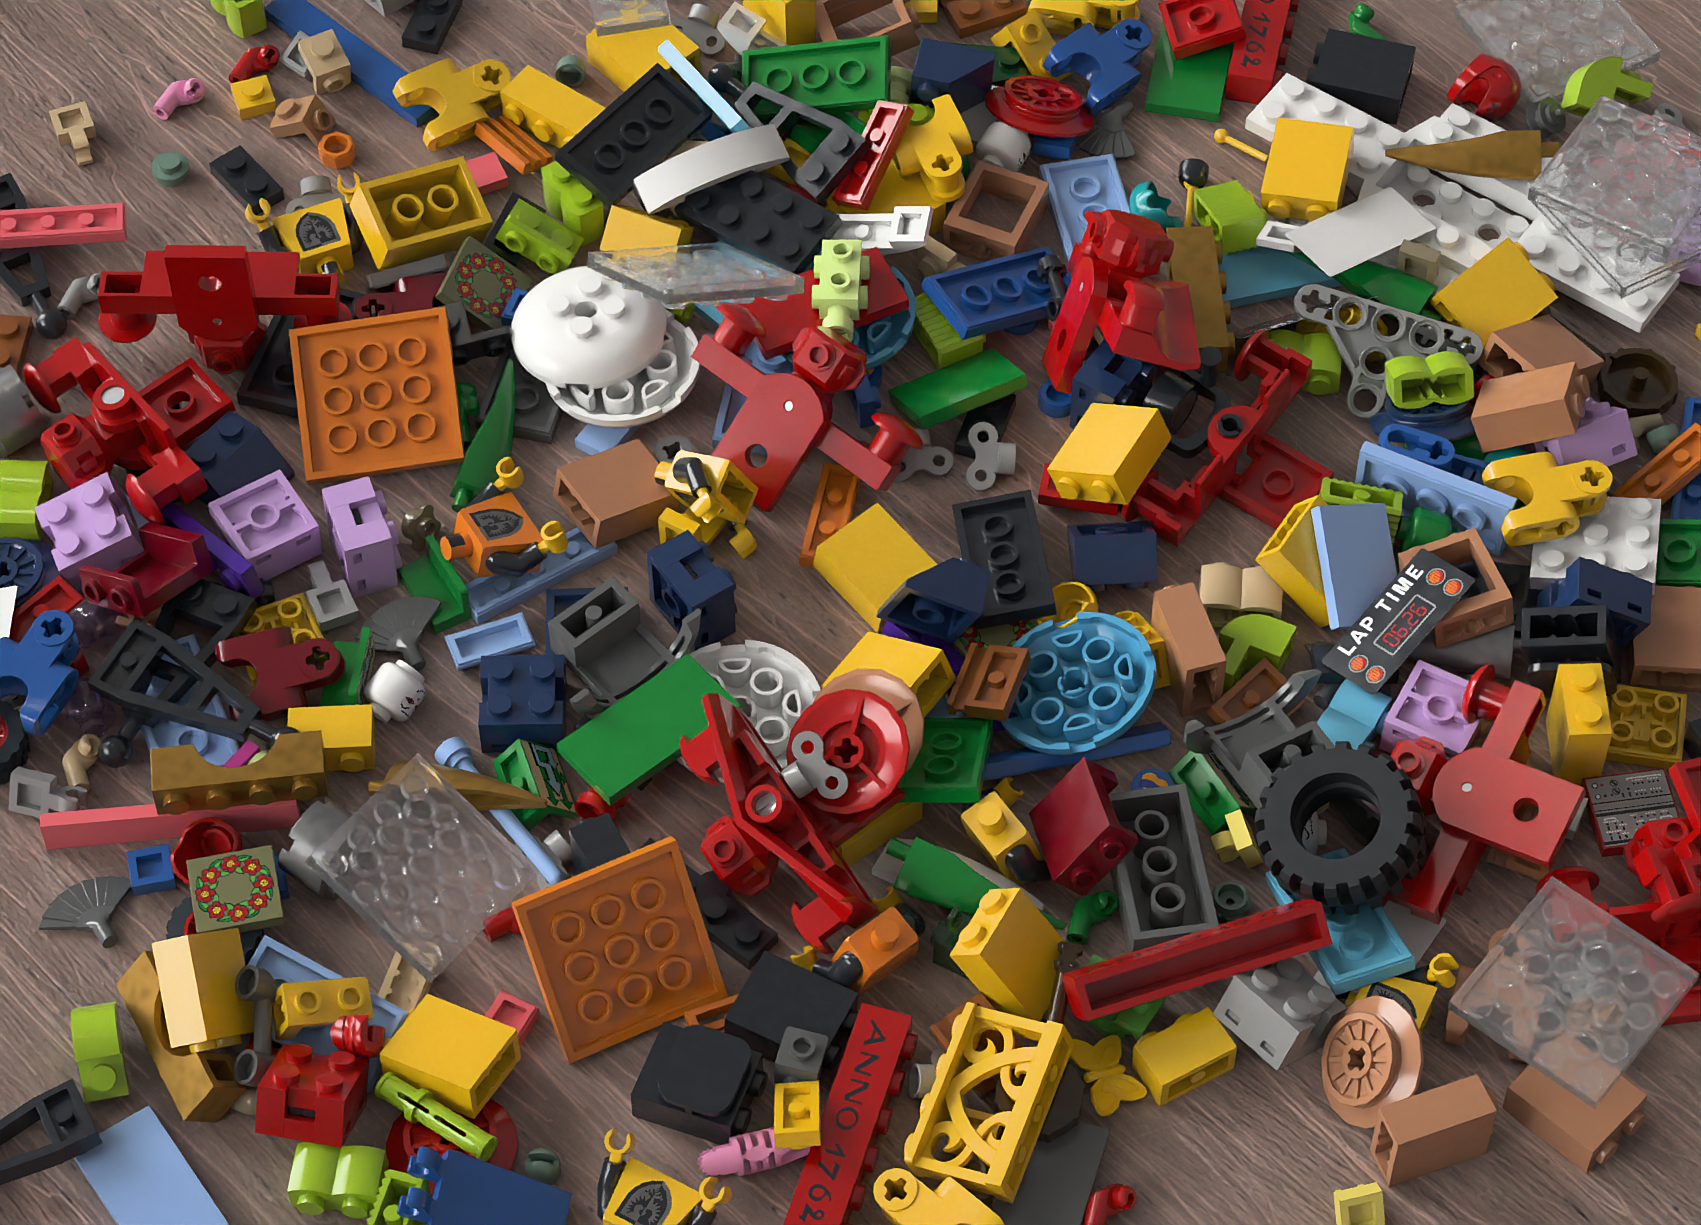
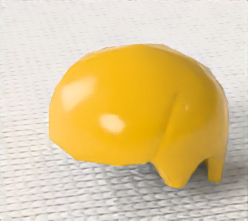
(1069, 600)

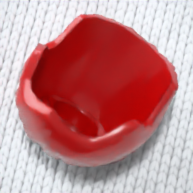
(204, 839)

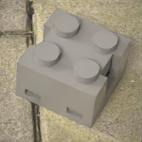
(1279, 1011)

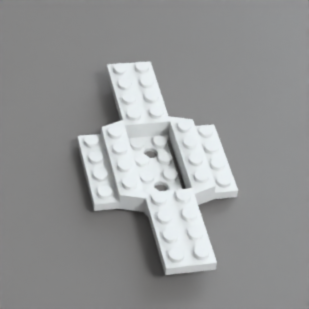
(1456, 212)

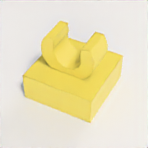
(1237, 841)
(1359, 1205)

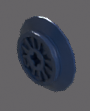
(1439, 419)
(27, 566)

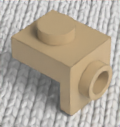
(325, 62)

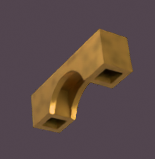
(287, 772)
(197, 1081)

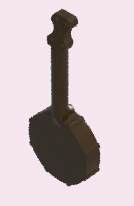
(1634, 379)
(1069, 1096)

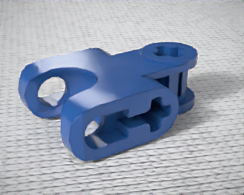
(1103, 59)
(1432, 451)
(41, 669)

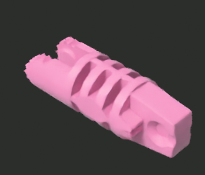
(747, 1155)

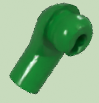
(468, 406)

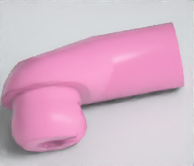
(178, 94)

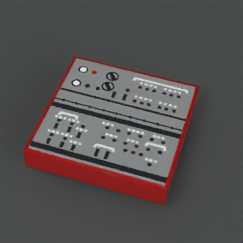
(1624, 803)

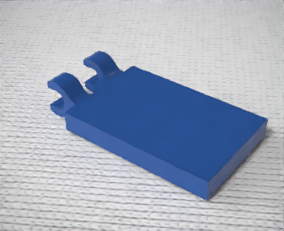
(479, 1193)

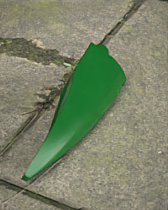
(1388, 284)
(489, 445)
(943, 878)

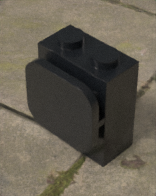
(1570, 637)
(699, 1083)

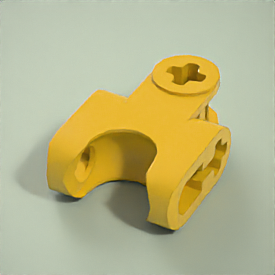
(1073, 14)
(456, 95)
(936, 151)
(1551, 495)
(945, 1206)

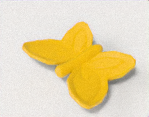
(1106, 1074)

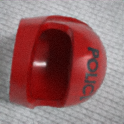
(1488, 85)

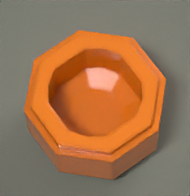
(336, 150)

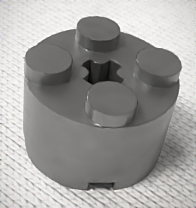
(19, 416)
(309, 833)

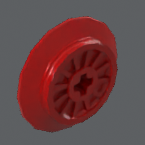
(1040, 107)
(872, 728)
(407, 1138)

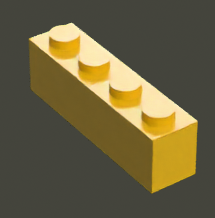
(547, 107)

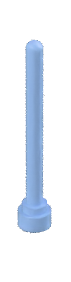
(457, 754)

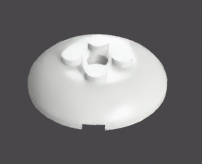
(586, 330)
(642, 397)
(767, 685)

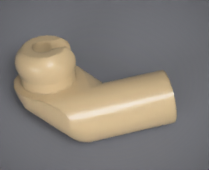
(80, 759)

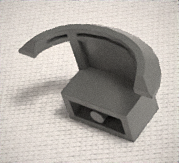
(612, 647)
(1262, 738)

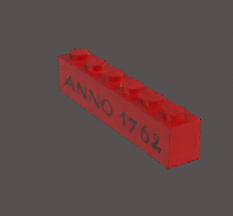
(1257, 56)
(1196, 959)
(854, 1118)

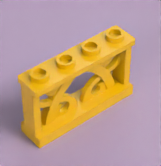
(1022, 1125)

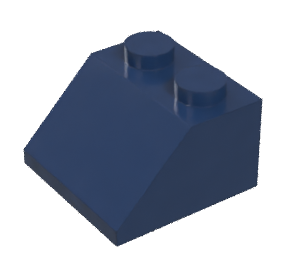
(951, 70)
(234, 455)
(1113, 554)
(939, 600)

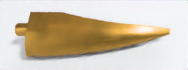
(1495, 155)
(479, 790)

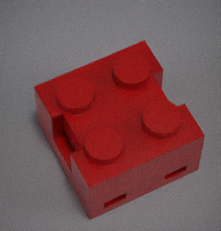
(312, 1095)

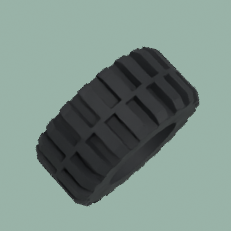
(1328, 777)

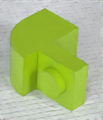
(1604, 79)
(1251, 639)
(99, 1051)

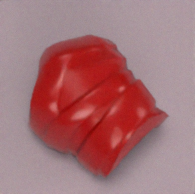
(355, 1036)

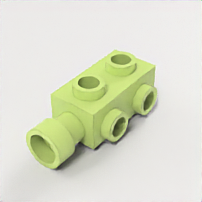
(840, 288)

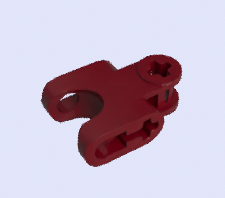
(408, 295)
(282, 668)

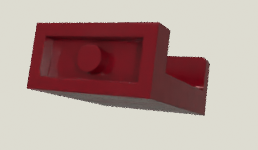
(165, 568)
(1081, 828)

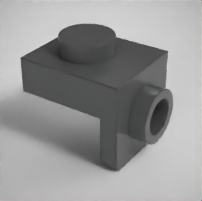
(800, 1056)

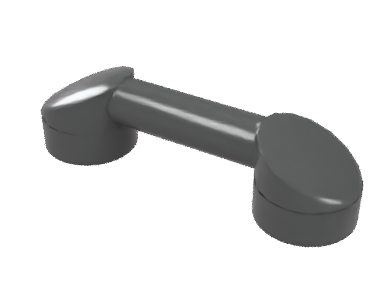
(257, 986)

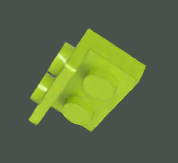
(539, 238)

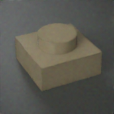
(1418, 260)

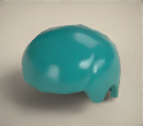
(1147, 203)

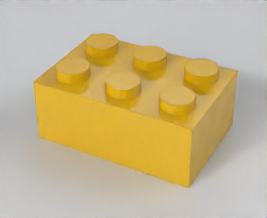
(420, 213)

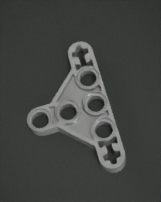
(1363, 338)

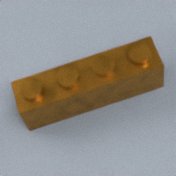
(1196, 264)

